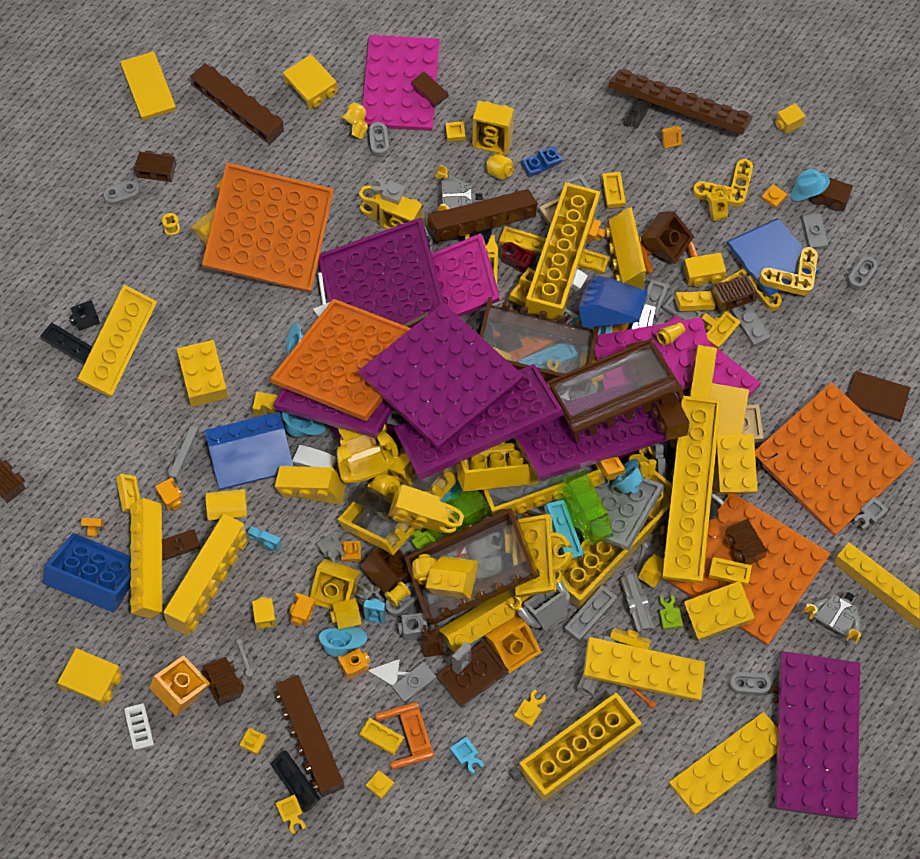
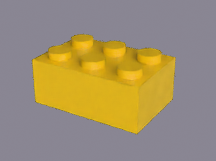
(493, 127)
(202, 373)
(735, 465)
(719, 611)

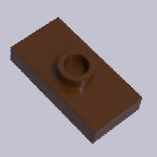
(179, 544)

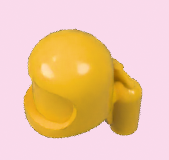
(355, 115)
(645, 466)

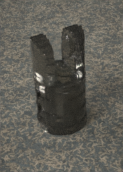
(637, 113)

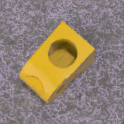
(717, 205)
(264, 403)

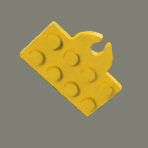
(544, 550)

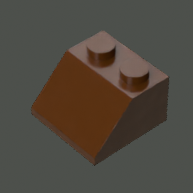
(667, 236)
(386, 569)

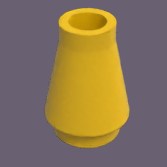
(669, 334)

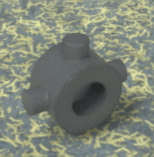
(515, 773)

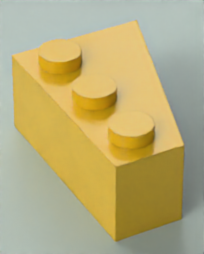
(310, 483)

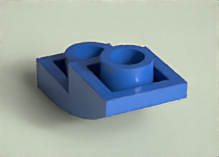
(541, 162)

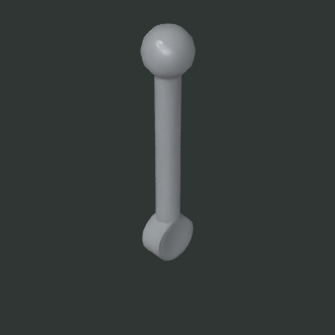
(644, 545)
(249, 672)

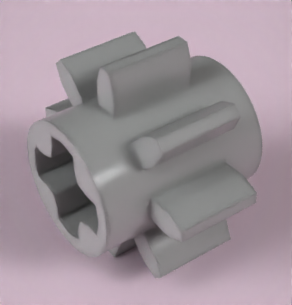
(367, 593)

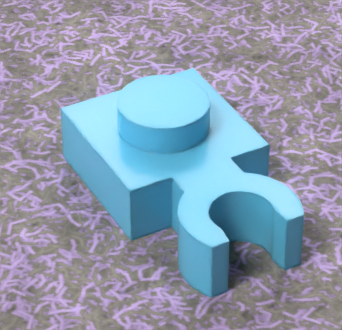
(268, 541)
(466, 753)

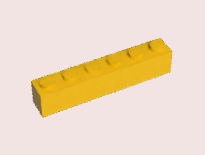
(146, 558)
(880, 583)
(480, 620)

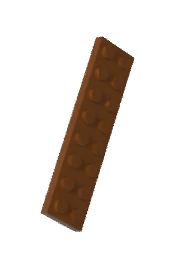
(680, 101)

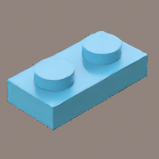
(375, 611)

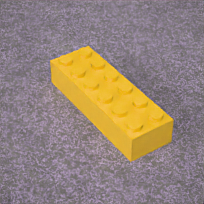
(206, 575)
(580, 747)

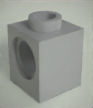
(417, 619)

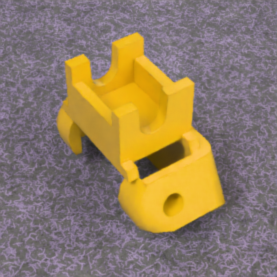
(362, 457)

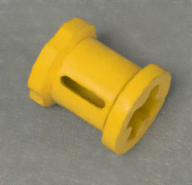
(171, 224)
(397, 594)

